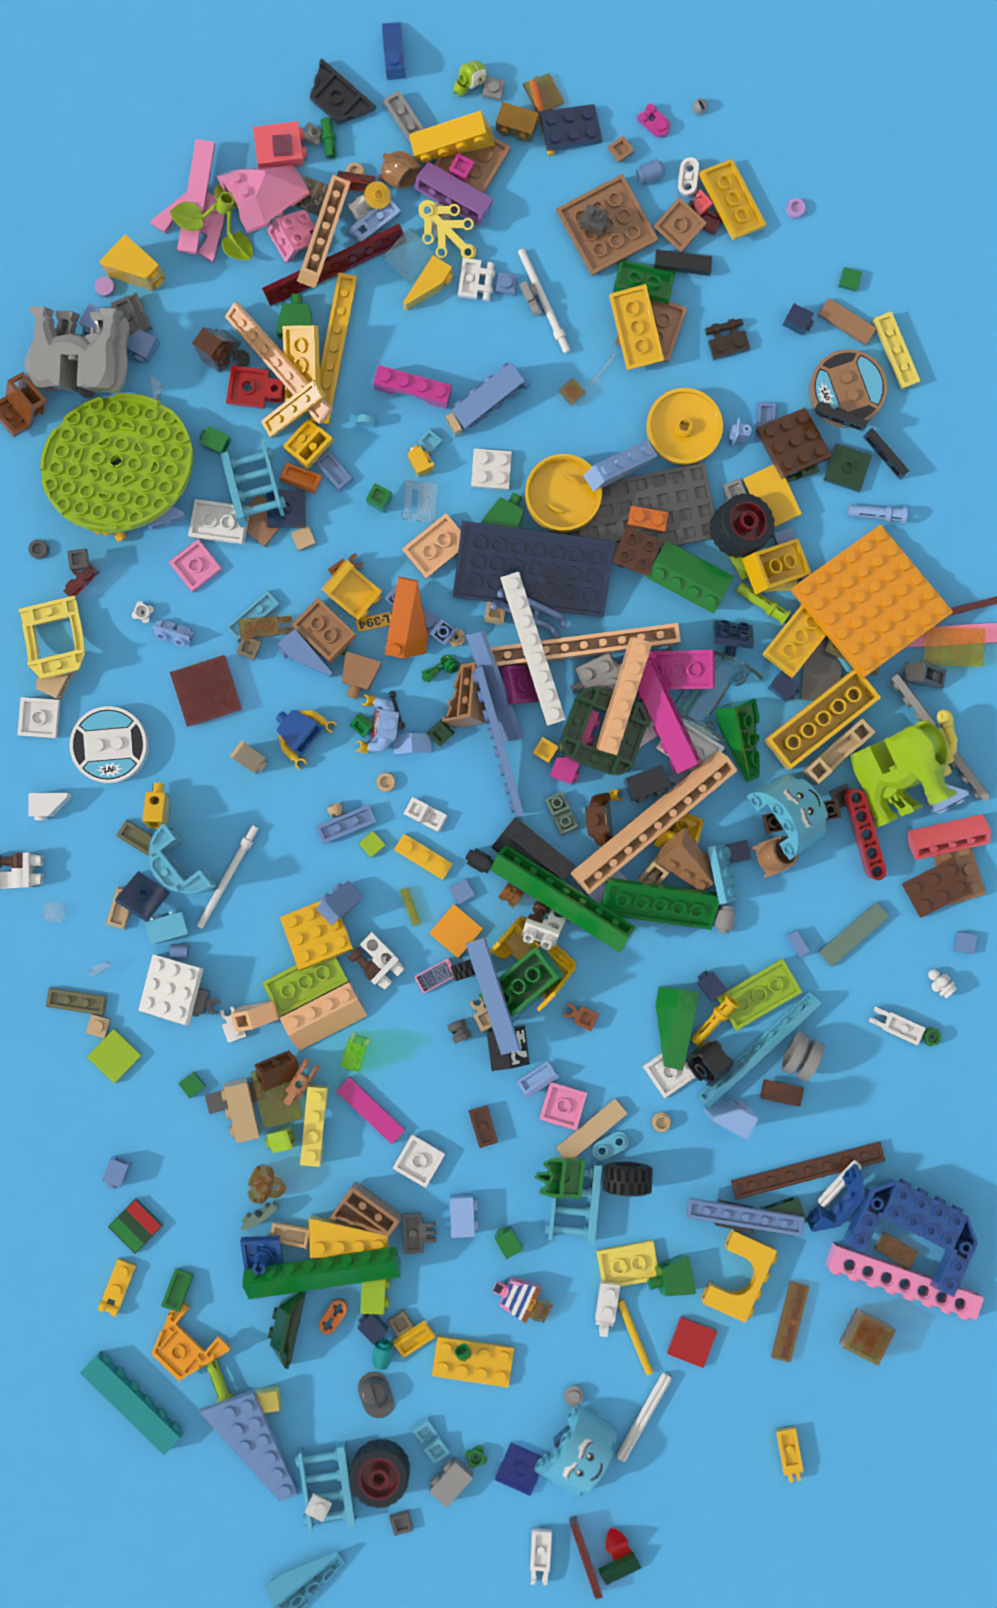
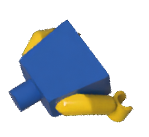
(299, 731)

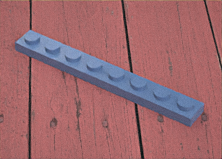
(495, 733)

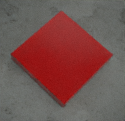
(691, 1342)

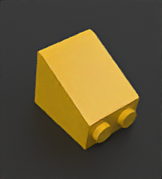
(132, 265)

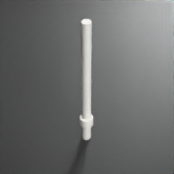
(559, 333)
(245, 843)

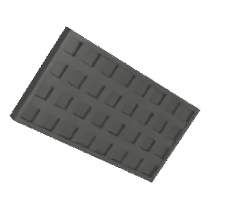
(679, 491)

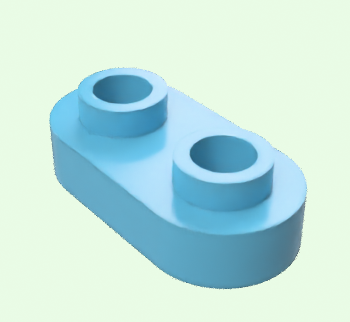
(609, 1144)

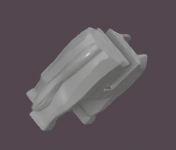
(66, 360)

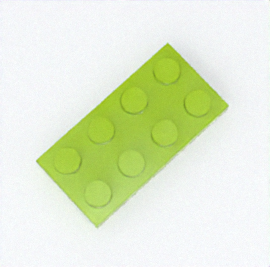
(298, 987)
(761, 993)

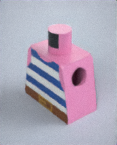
(518, 1297)

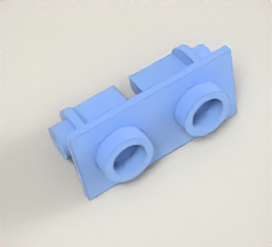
(739, 432)
(164, 631)

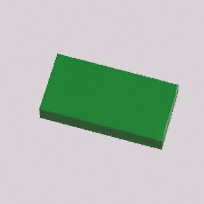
(177, 1290)

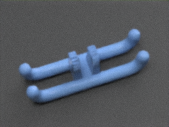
(535, 608)

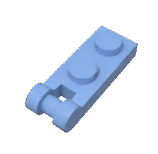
(374, 221)

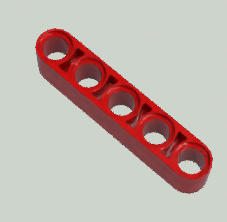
(871, 841)

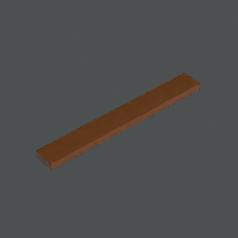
(806, 1170)

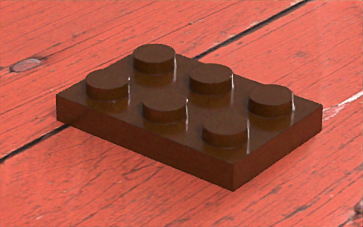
(937, 887)

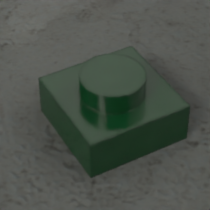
(440, 732)

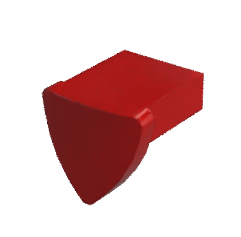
(617, 1544)

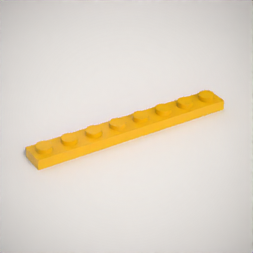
(336, 337)

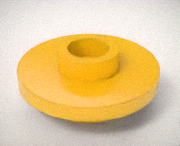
(377, 195)

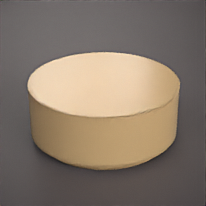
(355, 168)
(386, 782)

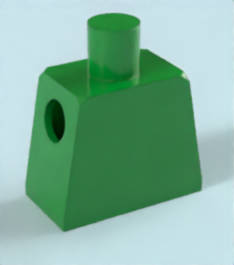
(294, 314)
(505, 512)
(673, 1277)

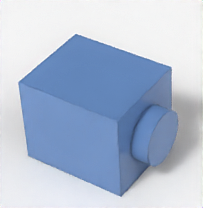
(116, 1172)

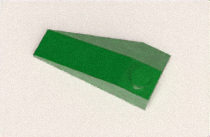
(738, 727)
(675, 1022)

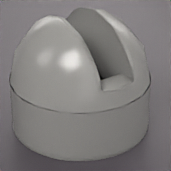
(697, 108)

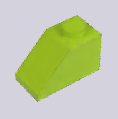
(281, 1139)

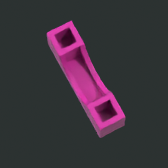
(396, 381)
(565, 769)

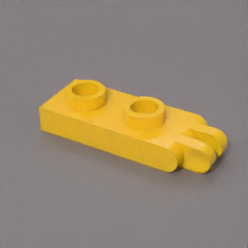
(789, 1452)

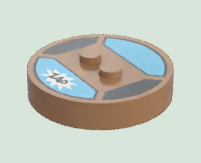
(849, 382)

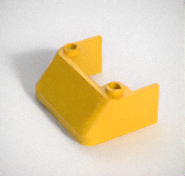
(512, 944)

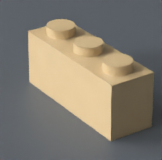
(240, 1110)

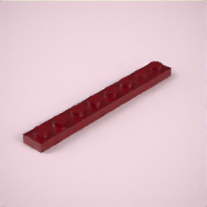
(336, 264)

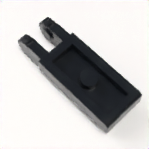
(840, 416)

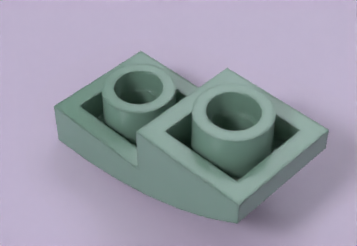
(561, 813)
(256, 1218)

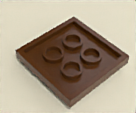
(793, 443)

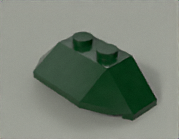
(286, 1327)

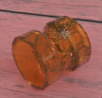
(511, 895)

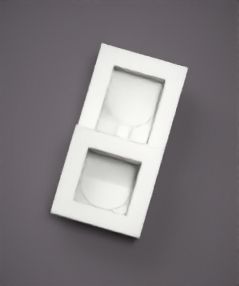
(425, 814)

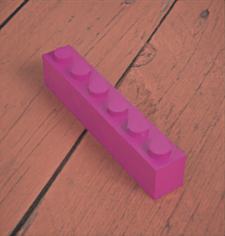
(667, 719)

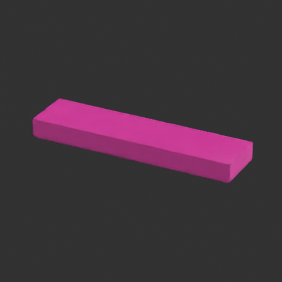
(370, 1110)

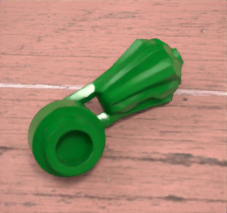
(450, 665)

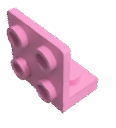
(291, 233)

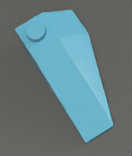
(298, 1585)

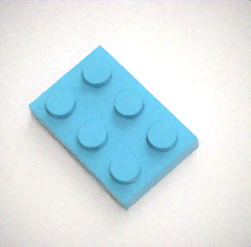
(723, 873)

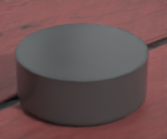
(38, 549)

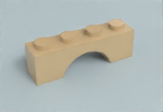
(838, 751)

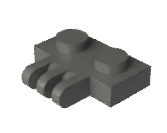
(416, 1233)

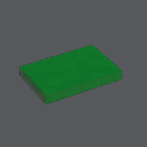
(634, 274)

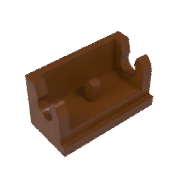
(276, 1070)

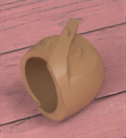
(399, 169)
(771, 856)

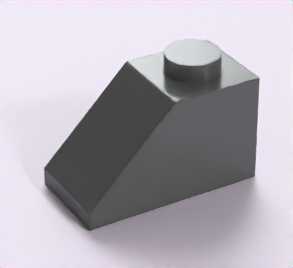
(924, 674)

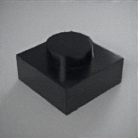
(839, 794)

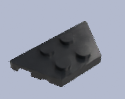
(338, 96)

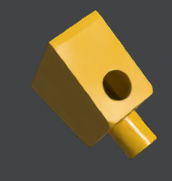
(156, 814)

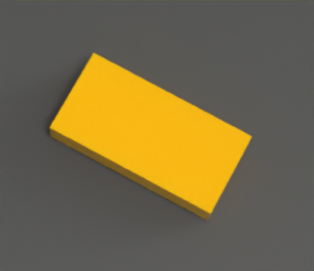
(414, 1339)

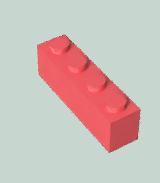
(949, 837)

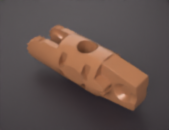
(295, 1090)

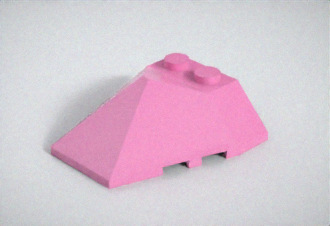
(263, 192)

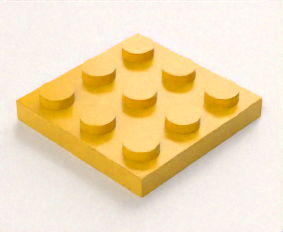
(313, 937)

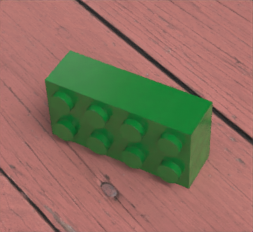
(529, 980)

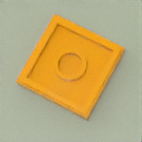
(455, 930)

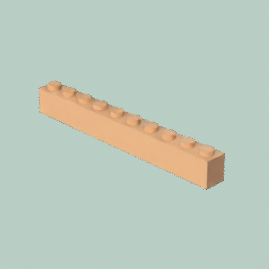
(590, 644)
(653, 821)

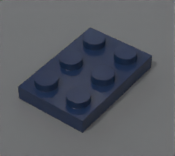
(570, 127)

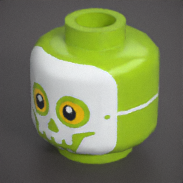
(472, 74)

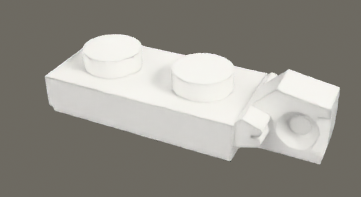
(606, 1306)

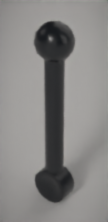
(401, 725)

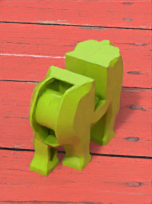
(900, 763)

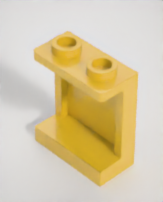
(352, 590)

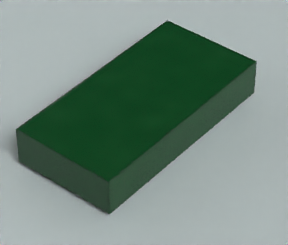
(619, 1568)

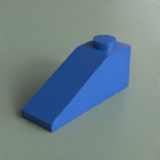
(393, 51)

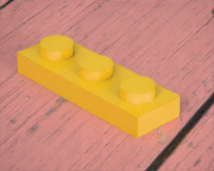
(423, 856)

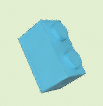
(167, 927)

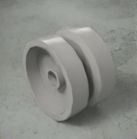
(802, 1056)

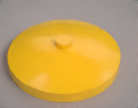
(684, 426)

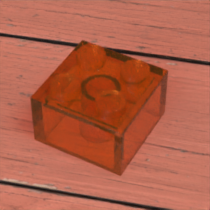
(867, 1336)

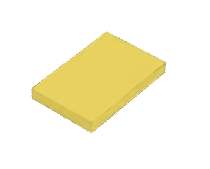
(628, 1263)

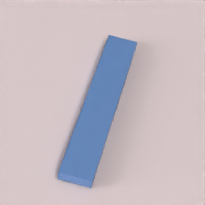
(504, 712)
(493, 996)
(745, 1217)

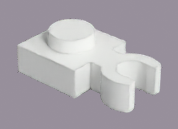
(229, 1028)

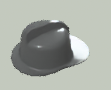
(376, 1395)

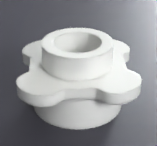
(142, 607)

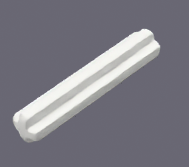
(833, 1190)

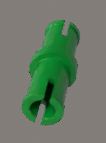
(328, 138)

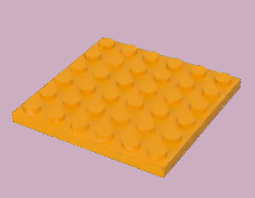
(871, 601)

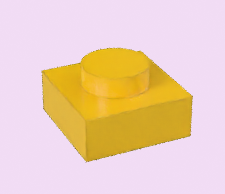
(545, 750)

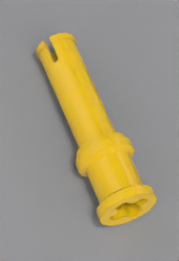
(720, 1014)

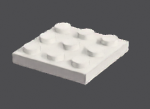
(171, 989)

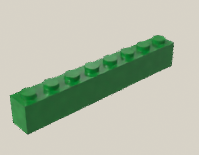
(563, 898)
(322, 1273)

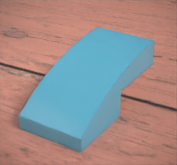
(430, 1440)

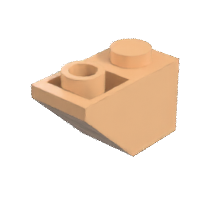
(254, 1015)

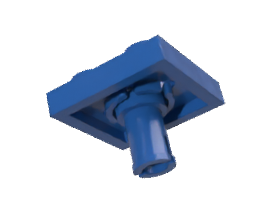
(261, 1255)

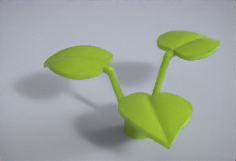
(189, 217)

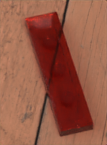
(585, 1556)

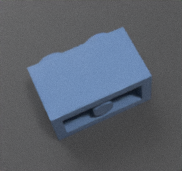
(340, 902)

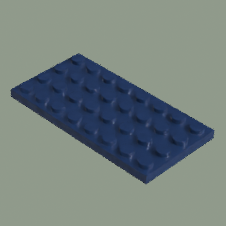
(555, 568)

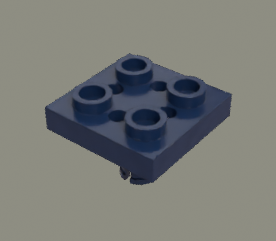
(733, 636)

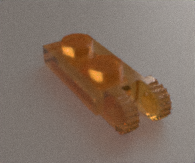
(263, 627)

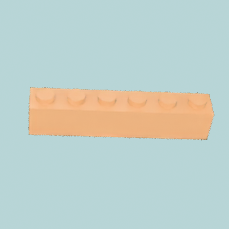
(323, 231)
(623, 695)

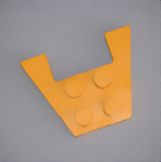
(180, 1352)

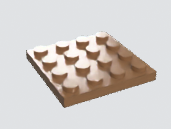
(627, 232)

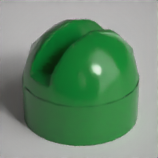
(460, 1349)

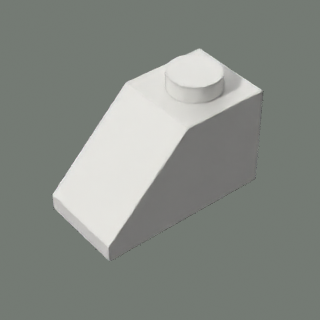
(46, 804)

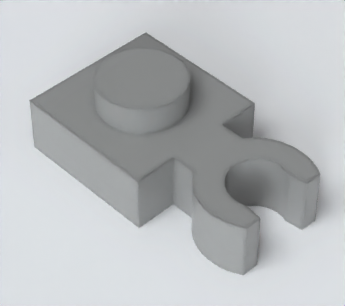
(530, 292)

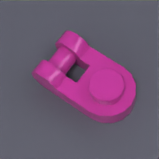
(659, 126)

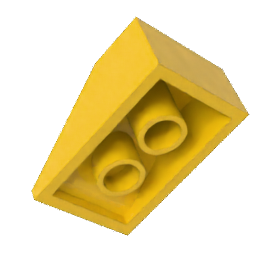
(776, 566)

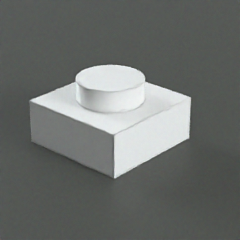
(318, 1507)

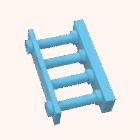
(235, 480)
(590, 1212)
(342, 1474)

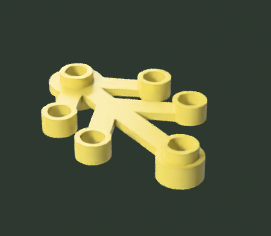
(444, 228)

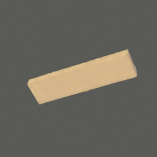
(592, 1129)

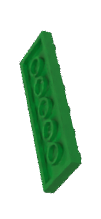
(660, 903)

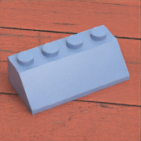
(733, 1116)

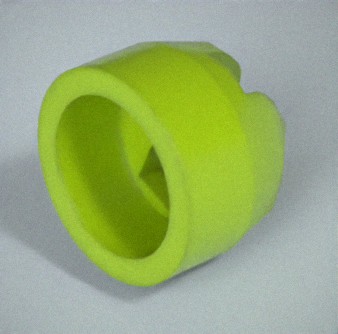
(459, 89)

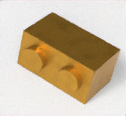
(516, 122)

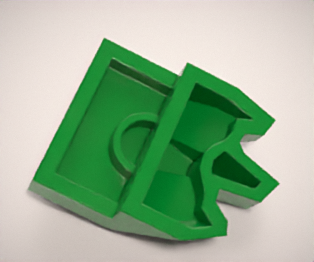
(562, 1177)

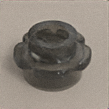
(241, 358)

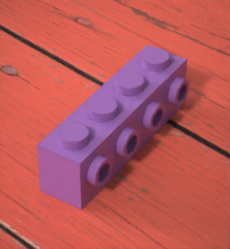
(450, 190)

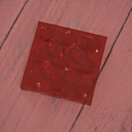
(206, 691)

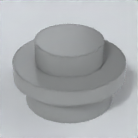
(573, 1395)

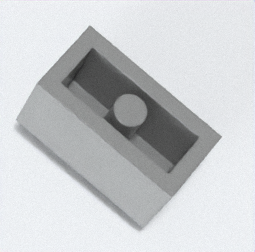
(450, 1481)

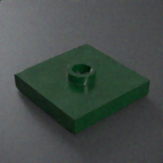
(847, 468)

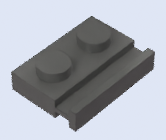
(133, 312)

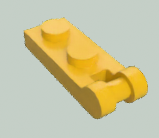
(117, 1286)

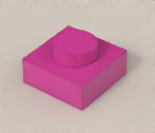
(461, 166)

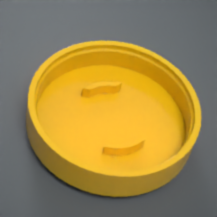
(560, 494)

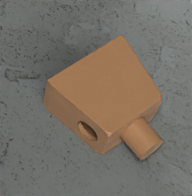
(359, 673)

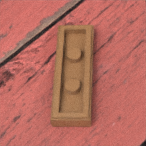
(847, 321)

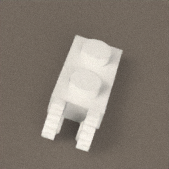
(899, 1026)
(540, 1553)

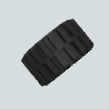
(627, 1178)

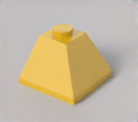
(688, 821)

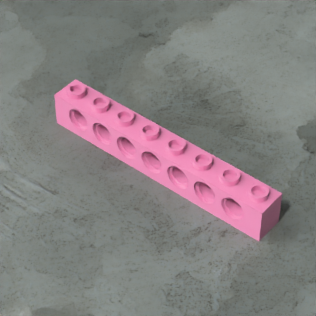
(839, 1254)

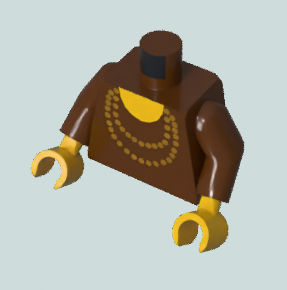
(599, 816)

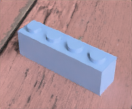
(620, 465)

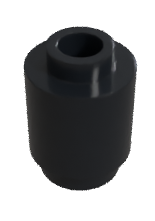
(479, 860)

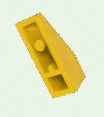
(431, 281)

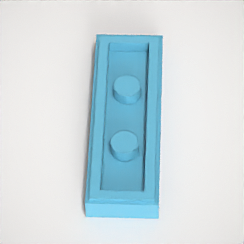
(261, 607)

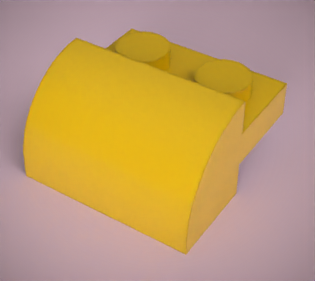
(308, 443)

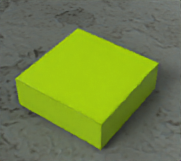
(372, 844)

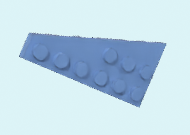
(249, 1434)

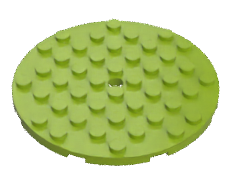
(141, 488)

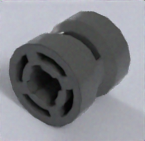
(459, 1031)

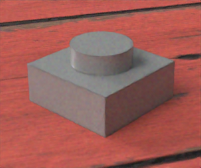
(493, 89)

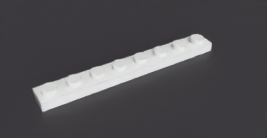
(532, 648)

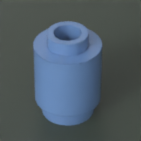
(650, 171)

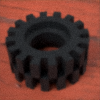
(463, 970)

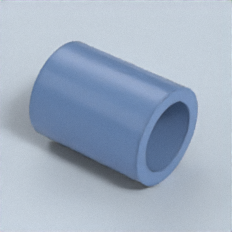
(179, 951)

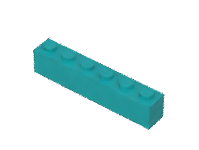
(132, 1402)

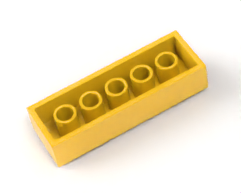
(821, 719)

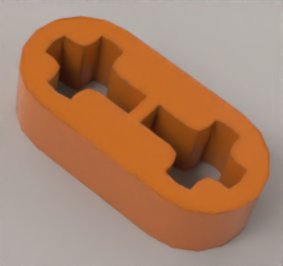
(336, 1318)

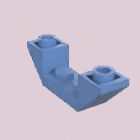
(437, 628)

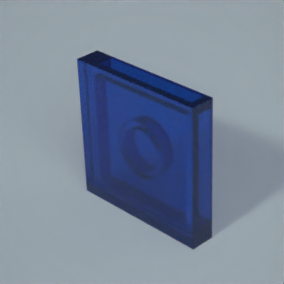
(518, 1469)

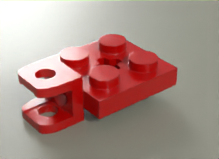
(262, 390)

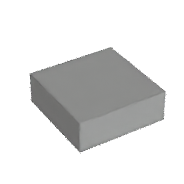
(733, 488)

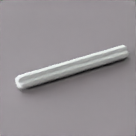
(643, 1417)

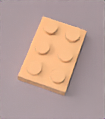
(434, 546)

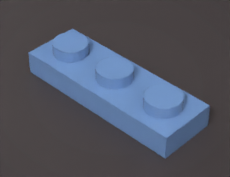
(346, 824)

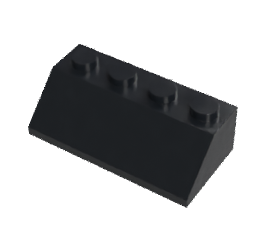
(533, 847)

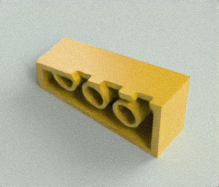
(452, 137)
(339, 1238)

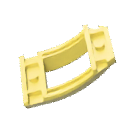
(46, 613)

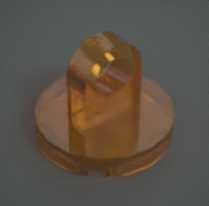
(261, 1184)

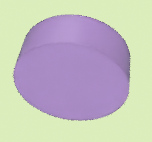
(795, 208)
(104, 286)

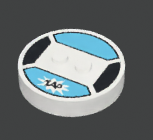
(109, 745)

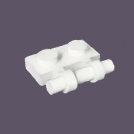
(469, 279)

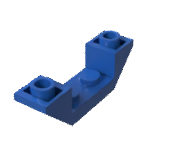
(822, 1219)

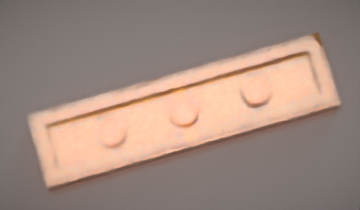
(789, 1321)

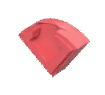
(702, 203)

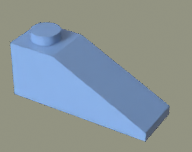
(299, 651)

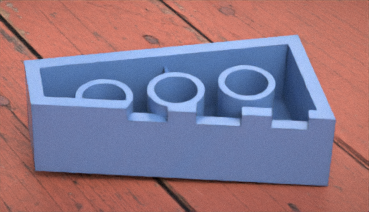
(490, 395)

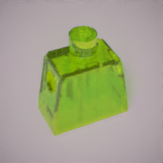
(355, 1053)

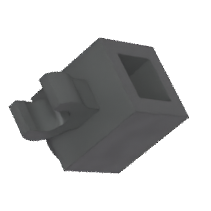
(595, 220)
(203, 1002)

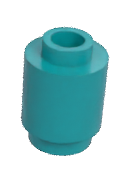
(382, 1354)

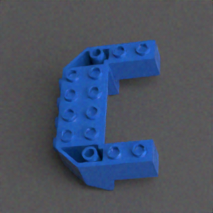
(923, 1217)

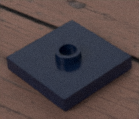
(294, 511)
(142, 896)

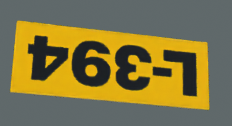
(373, 621)

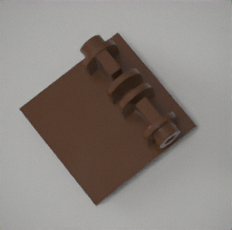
(636, 551)

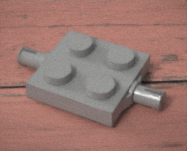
(598, 672)

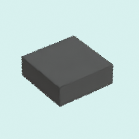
(78, 559)
(401, 1522)

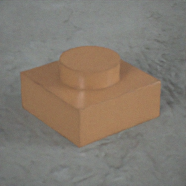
(620, 149)

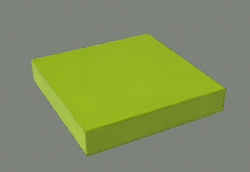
(114, 1056)

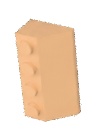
(324, 1016)

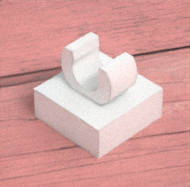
(359, 208)

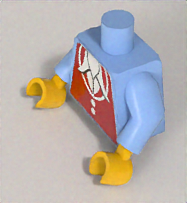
(385, 725)

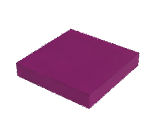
(519, 685)

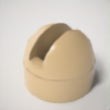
(335, 810)

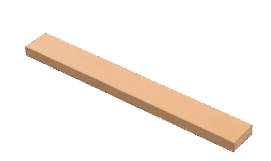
(273, 357)

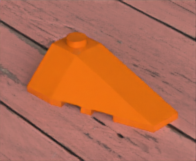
(407, 626)

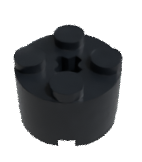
(709, 1062)

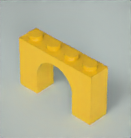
(740, 1303)

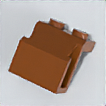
(20, 405)

